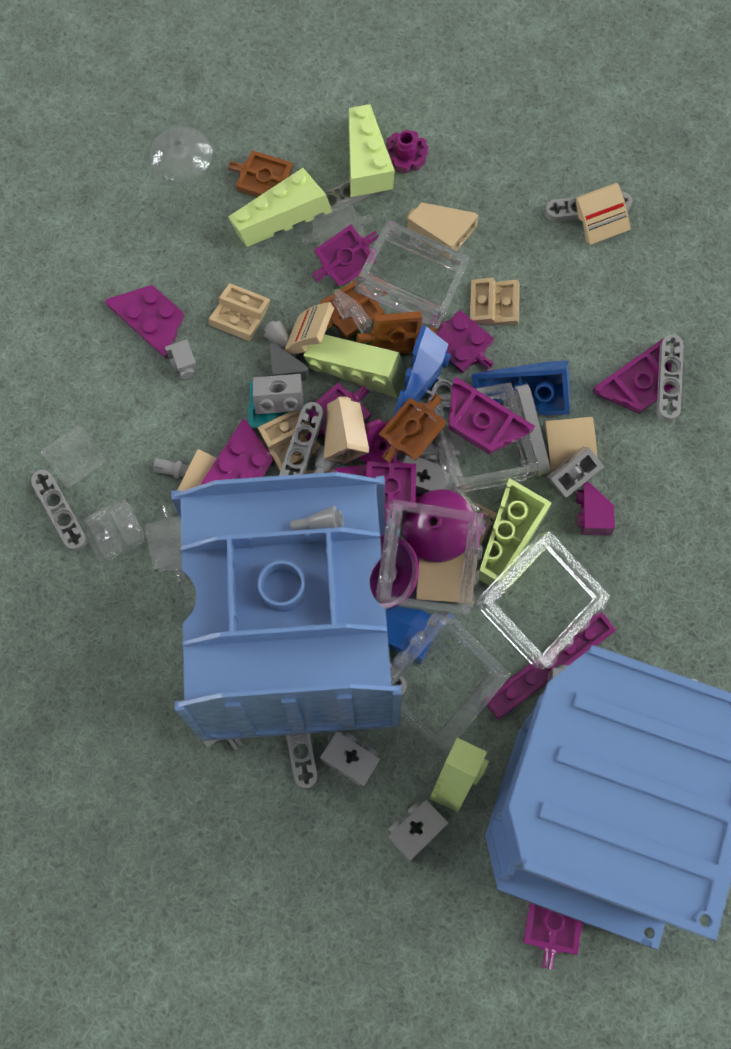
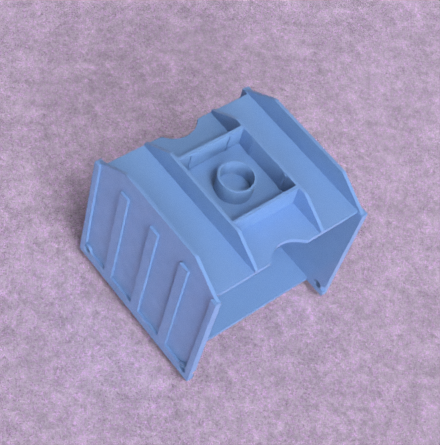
(282, 615)
(619, 800)

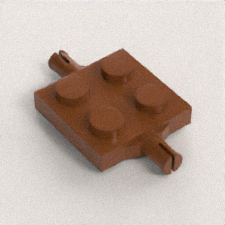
(260, 173)
(348, 326)
(395, 331)
(412, 428)

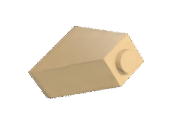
(442, 224)
(344, 431)

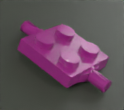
(344, 255)
(465, 342)
(335, 392)
(399, 480)
(551, 933)

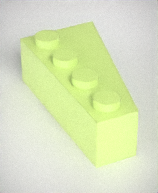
(368, 157)
(279, 208)
(358, 363)
(514, 527)
(461, 770)

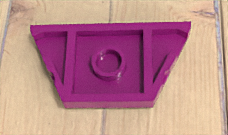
(149, 316)
(636, 382)
(483, 419)
(241, 457)

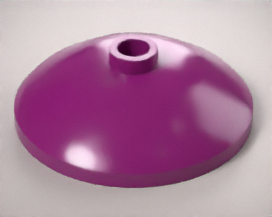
(444, 540)
(405, 570)

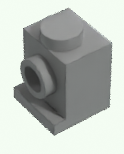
(182, 359)

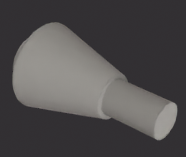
(276, 333)
(321, 464)
(326, 518)

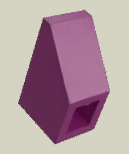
(596, 512)

